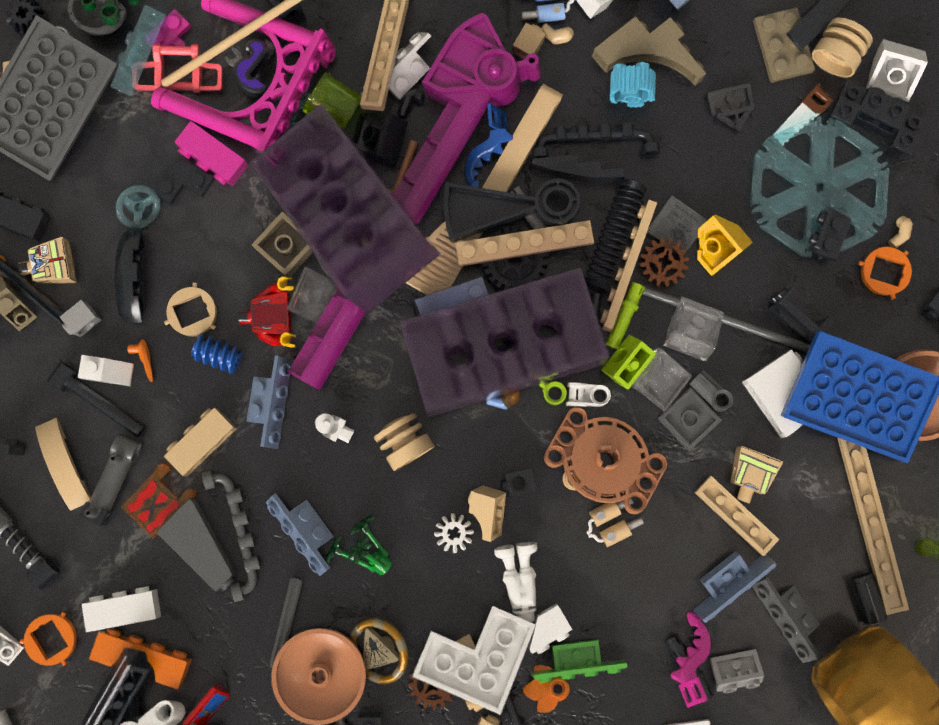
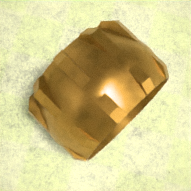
(876, 682)

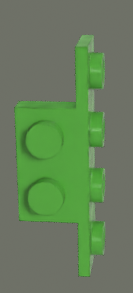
(577, 659)

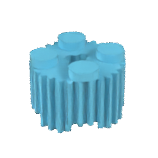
(632, 84)

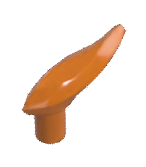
(144, 355)

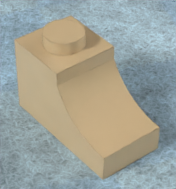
(488, 508)

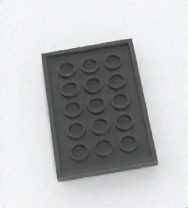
(49, 96)

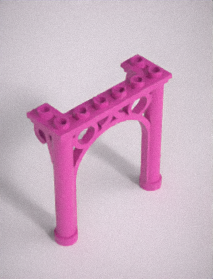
(314, 49)

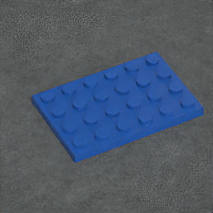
(862, 396)

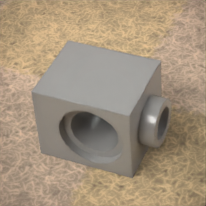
(79, 319)

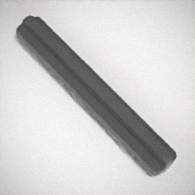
(287, 616)

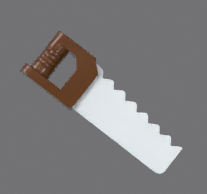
(807, 109)

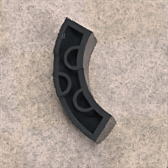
(127, 274)

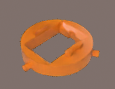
(889, 254)
(34, 648)

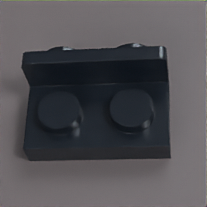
(829, 234)

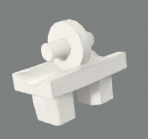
(333, 427)

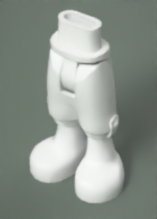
(519, 584)

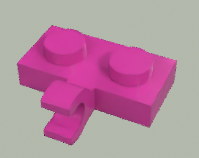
(172, 30)

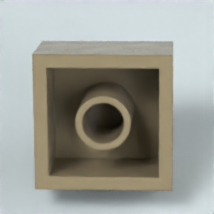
(283, 245)

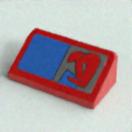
(207, 706)

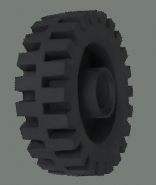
(507, 276)

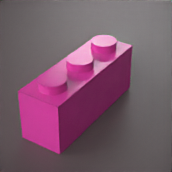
(210, 154)

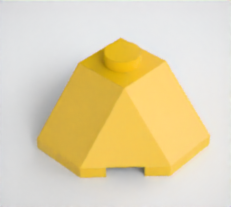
(720, 243)

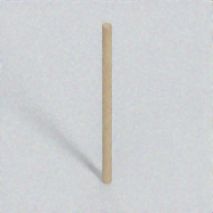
(228, 42)

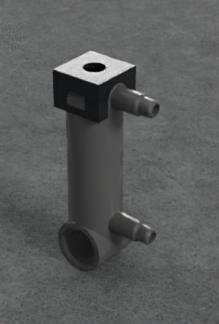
(122, 454)

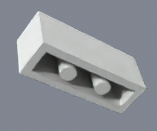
(121, 609)

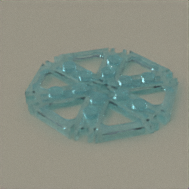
(819, 171)

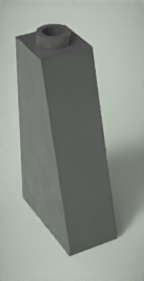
(198, 546)

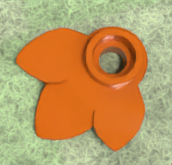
(544, 691)

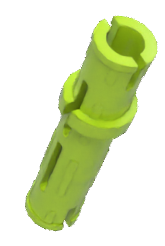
(624, 317)

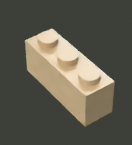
(199, 441)

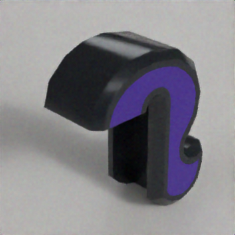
(248, 67)

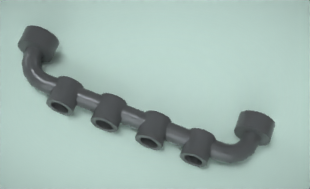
(245, 540)

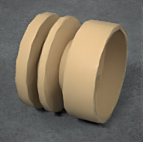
(842, 47)
(403, 441)

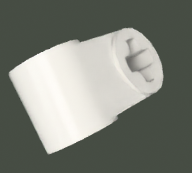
(585, 395)

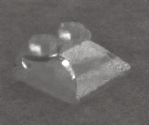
(662, 380)

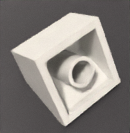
(897, 69)

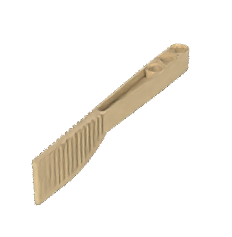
(445, 268)

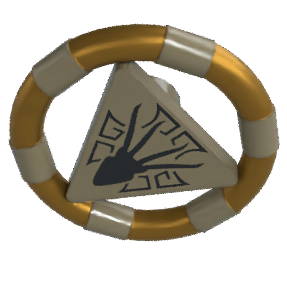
(380, 650)

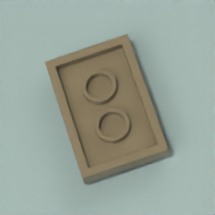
(779, 53)

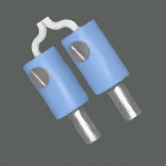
(548, 13)

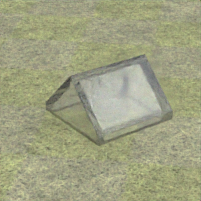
(311, 295)

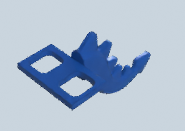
(492, 144)

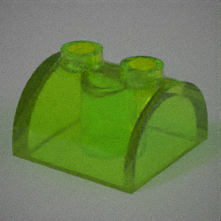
(335, 97)

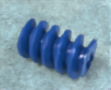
(216, 354)

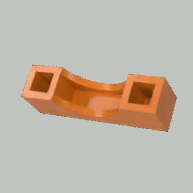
(168, 666)

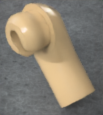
(557, 36)
(905, 228)

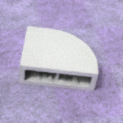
(772, 387)

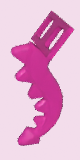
(689, 664)

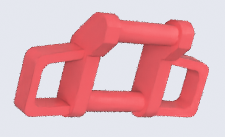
(195, 85)

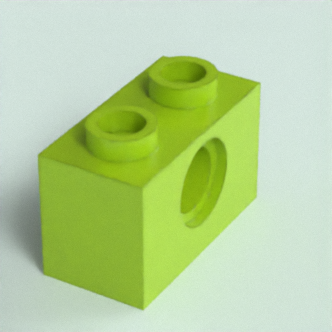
(628, 362)

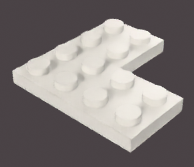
(483, 673)

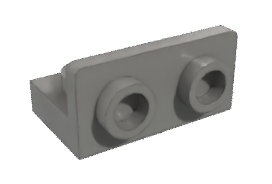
(737, 671)

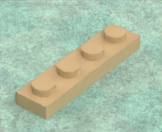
(736, 516)

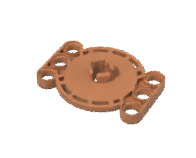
(586, 463)

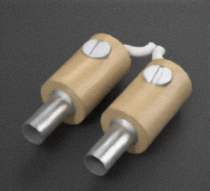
(617, 531)

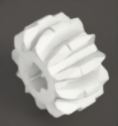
(457, 540)

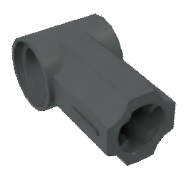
(709, 390)

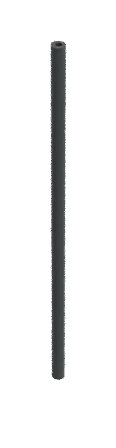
(737, 323)

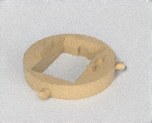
(183, 296)

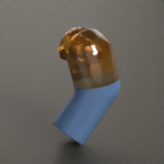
(505, 401)

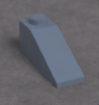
(451, 296)

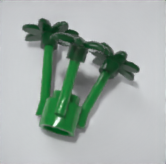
(376, 562)

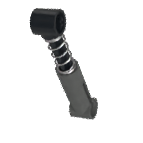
(40, 569)

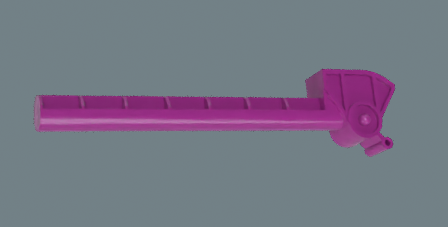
(464, 78)

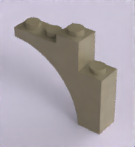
(660, 46)

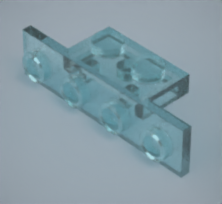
(138, 50)

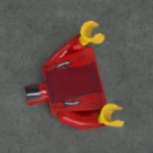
(270, 314)

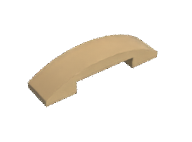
(61, 464)

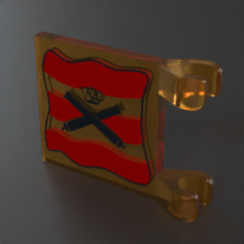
(154, 502)

